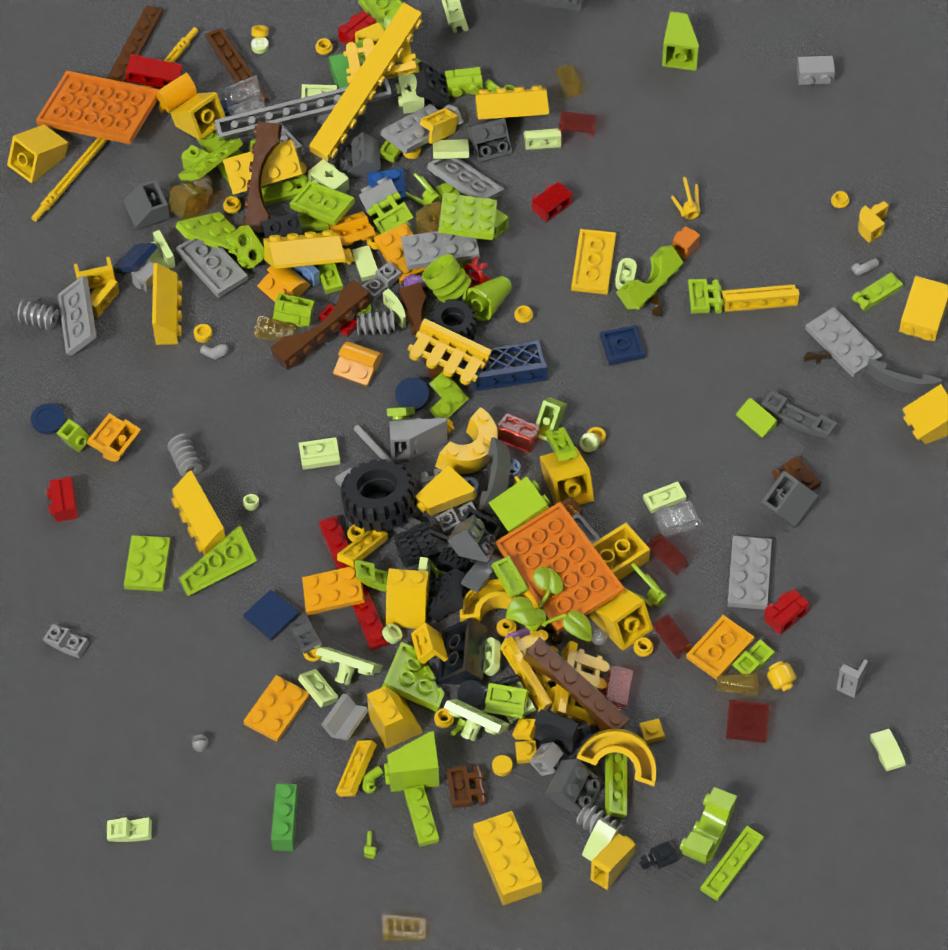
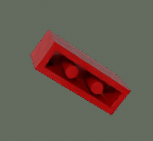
(152, 71)

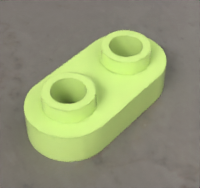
(625, 275)
(492, 656)

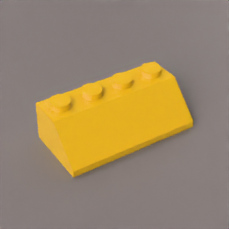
(511, 103)
(303, 250)
(166, 305)
(197, 513)

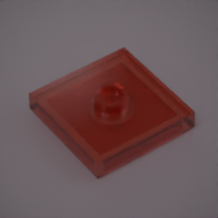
(747, 721)

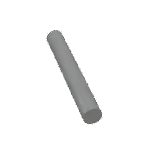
(371, 443)

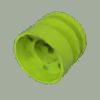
(446, 278)

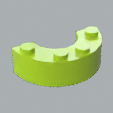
(709, 831)

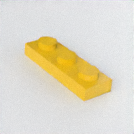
(362, 547)
(356, 768)

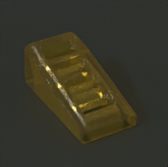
(569, 82)
(268, 323)
(740, 684)
(404, 921)

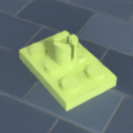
(348, 664)
(475, 719)

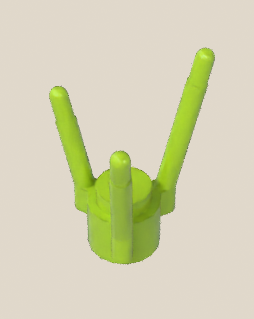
(429, 194)
(655, 594)

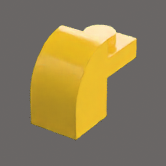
(870, 221)

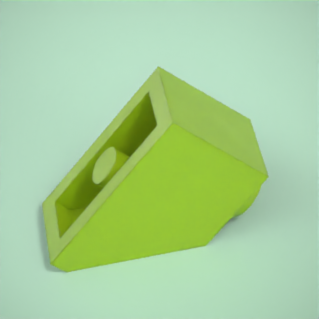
(550, 416)

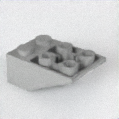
(416, 437)

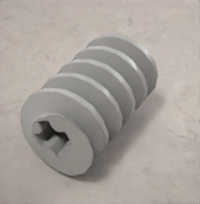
(37, 316)
(375, 323)
(184, 455)
(589, 818)

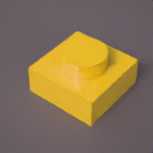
(524, 729)
(652, 731)
(525, 751)

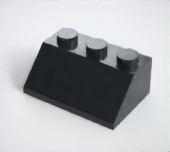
(465, 653)

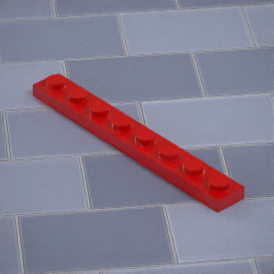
(365, 612)

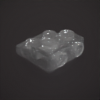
(244, 96)

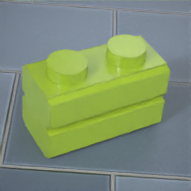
(463, 81)
(293, 310)

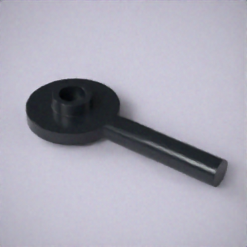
(474, 692)

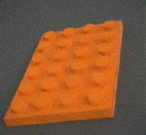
(98, 107)
(559, 543)

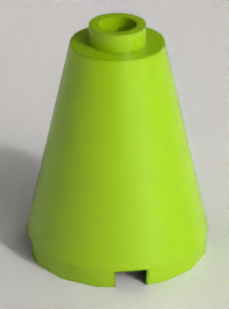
(487, 297)

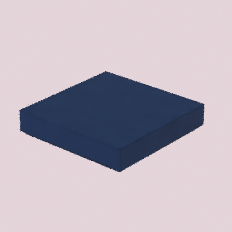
(135, 257)
(622, 345)
(271, 615)

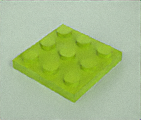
(467, 216)

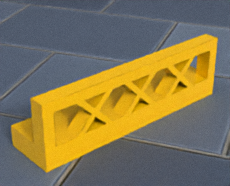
(760, 298)

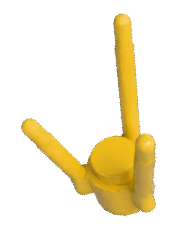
(690, 210)

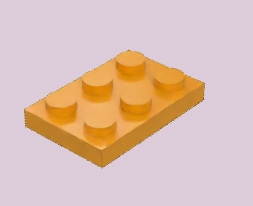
(392, 250)
(332, 590)
(720, 647)
(276, 708)

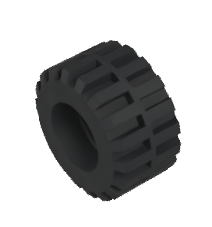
(455, 312)

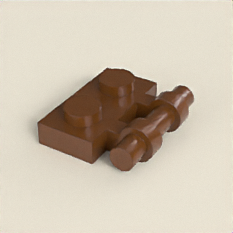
(799, 471)
(459, 786)

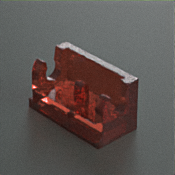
(577, 122)
(518, 432)
(667, 553)
(672, 636)
(618, 686)

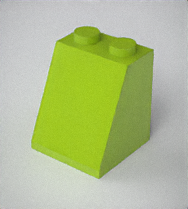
(680, 43)
(519, 504)
(413, 765)

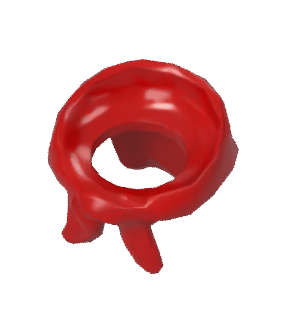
(476, 277)

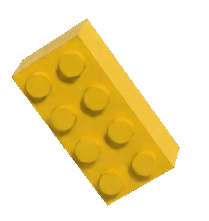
(280, 166)
(622, 549)
(507, 858)

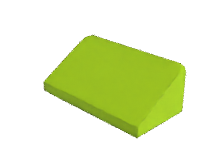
(757, 418)

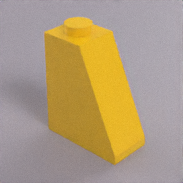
(444, 492)
(612, 860)

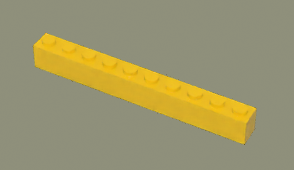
(365, 82)

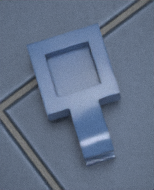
(309, 273)

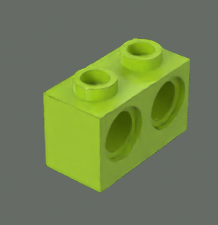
(249, 244)

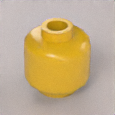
(781, 676)

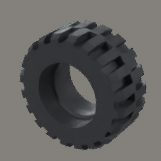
(373, 478)

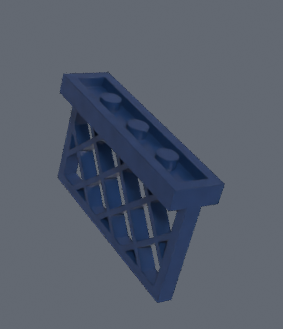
(512, 375)

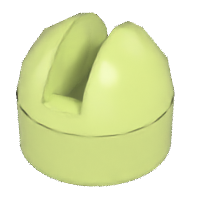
(251, 502)

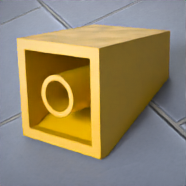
(198, 114)
(36, 152)
(925, 309)
(929, 415)
(567, 478)
(407, 598)
(623, 619)
(391, 717)

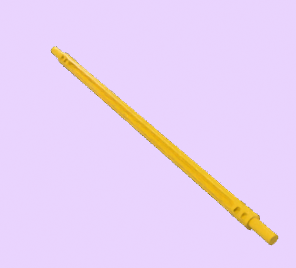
(54, 195)

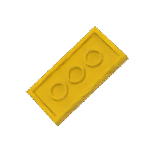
(593, 261)

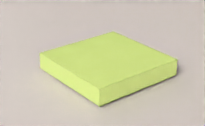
(451, 149)

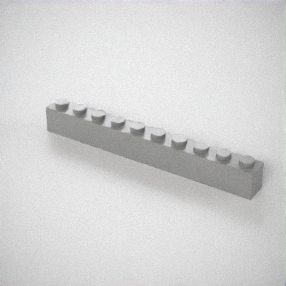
(288, 112)

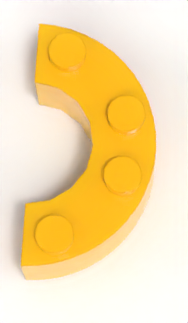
(473, 456)
(487, 599)
(622, 742)

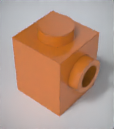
(686, 242)

